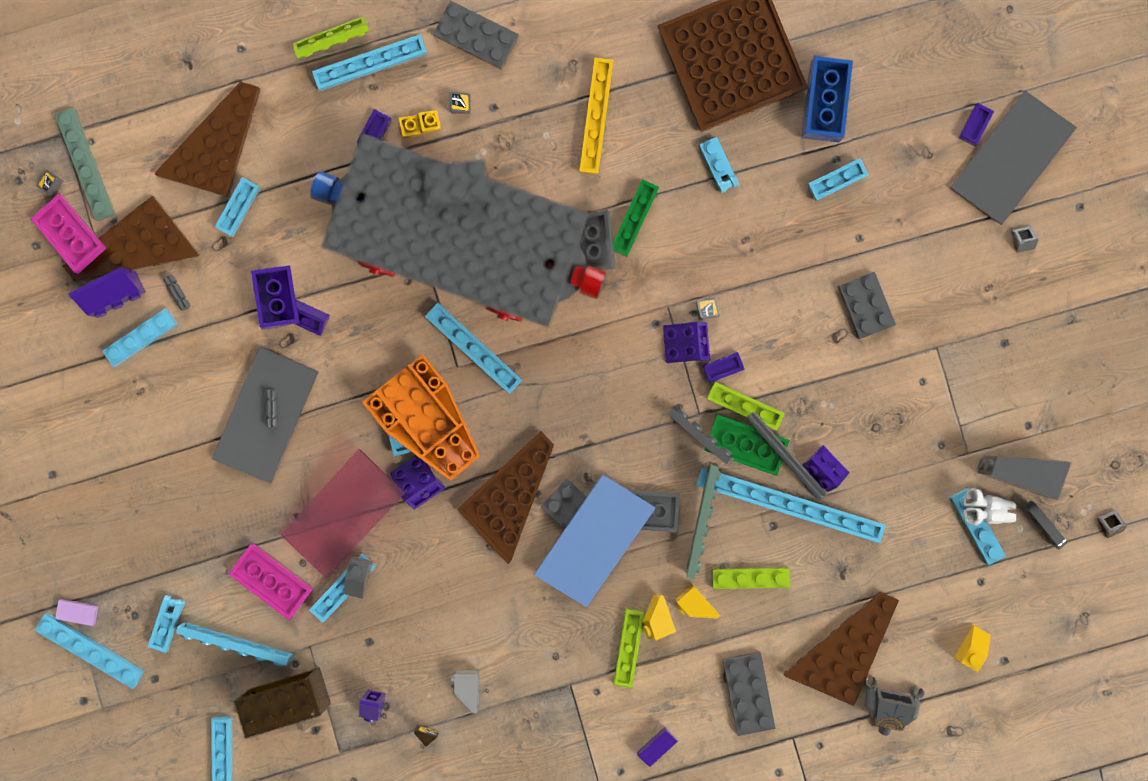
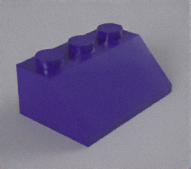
(108, 292)
(275, 297)

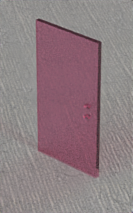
(342, 513)

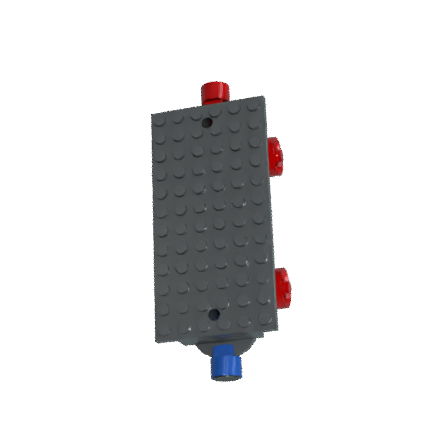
(505, 253)

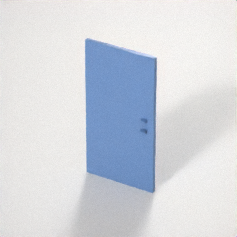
(594, 540)

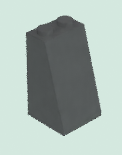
(1033, 475)

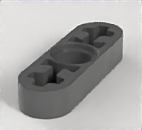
(1044, 525)

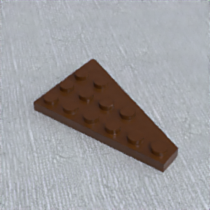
(214, 148)
(139, 241)
(505, 500)
(845, 657)

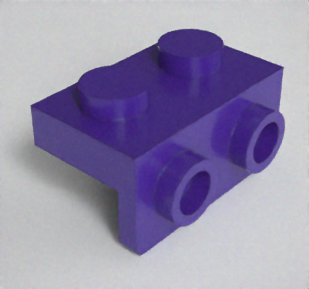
(826, 469)

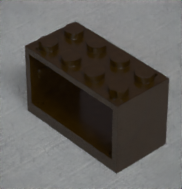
(282, 703)

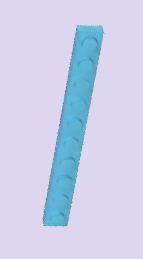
(796, 506)

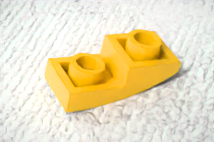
(419, 124)

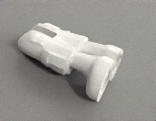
(994, 508)

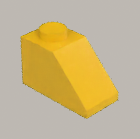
(695, 604)
(658, 619)
(974, 648)

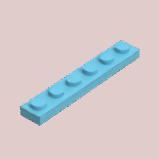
(369, 62)
(473, 348)
(228, 642)
(89, 650)

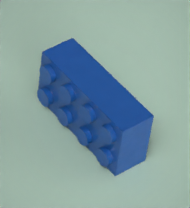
(827, 99)

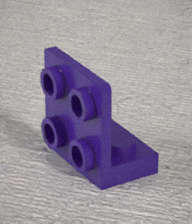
(686, 342)
(416, 481)

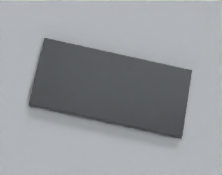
(1013, 157)
(246, 439)

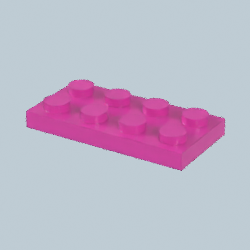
(68, 233)
(270, 581)

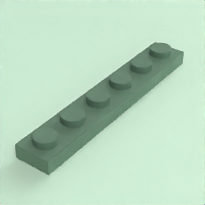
(85, 164)
(705, 512)

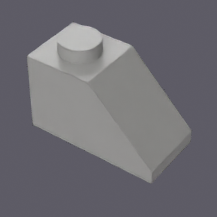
(467, 688)

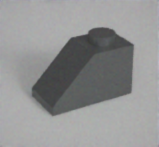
(357, 577)

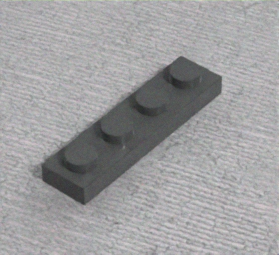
(695, 430)

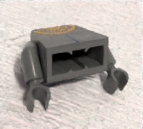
(891, 708)

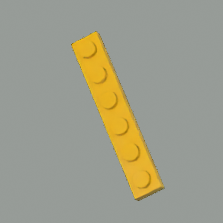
(596, 116)

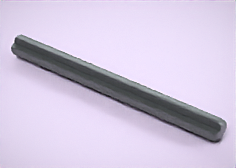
(786, 455)

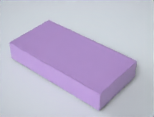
(76, 612)

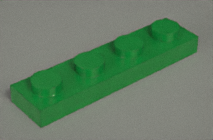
(634, 217)

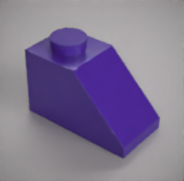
(371, 705)

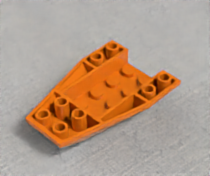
(424, 418)

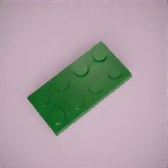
(746, 445)

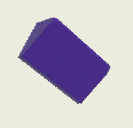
(311, 318)
(657, 747)

